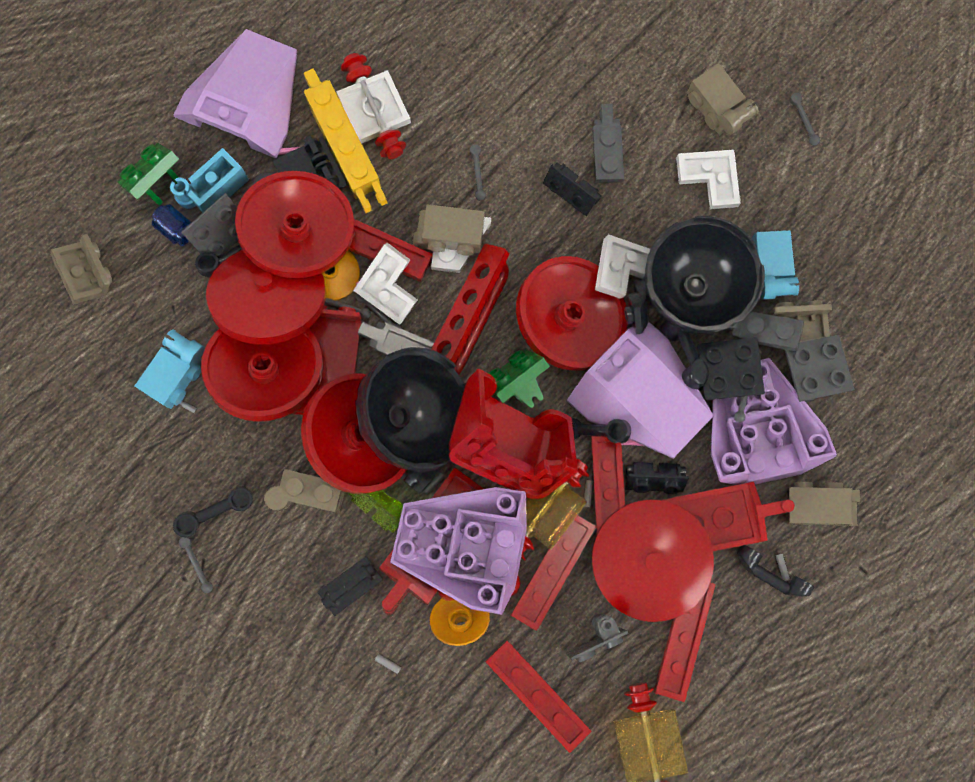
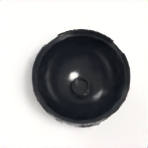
(703, 275)
(410, 408)

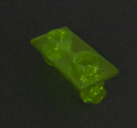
(388, 508)

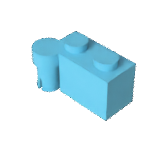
(210, 182)
(777, 257)
(172, 370)

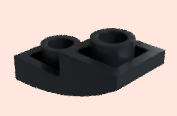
(638, 310)

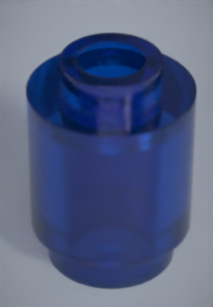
(170, 223)

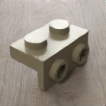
(82, 270)
(812, 313)

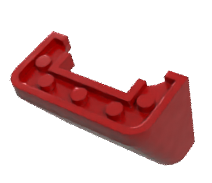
(509, 445)

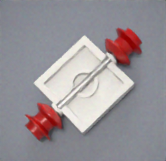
(373, 106)

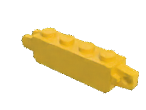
(342, 140)

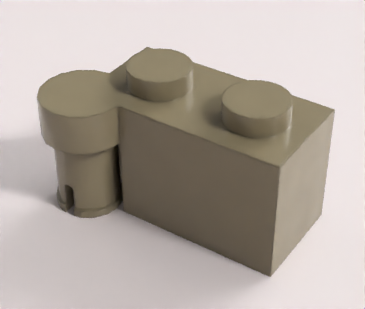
(720, 101)
(450, 229)
(304, 490)
(823, 505)

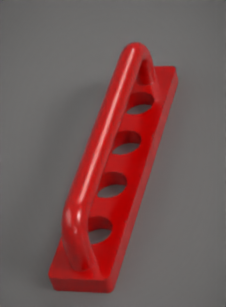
(478, 312)

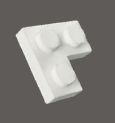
(716, 169)
(616, 263)
(380, 288)

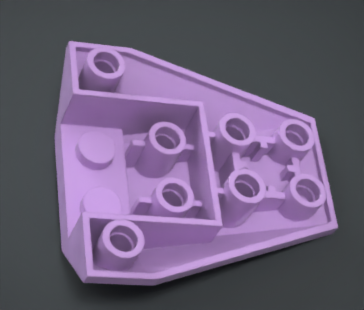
(245, 92)
(644, 385)
(775, 439)
(465, 545)

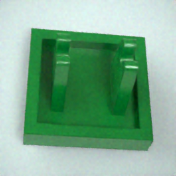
(153, 164)
(519, 376)

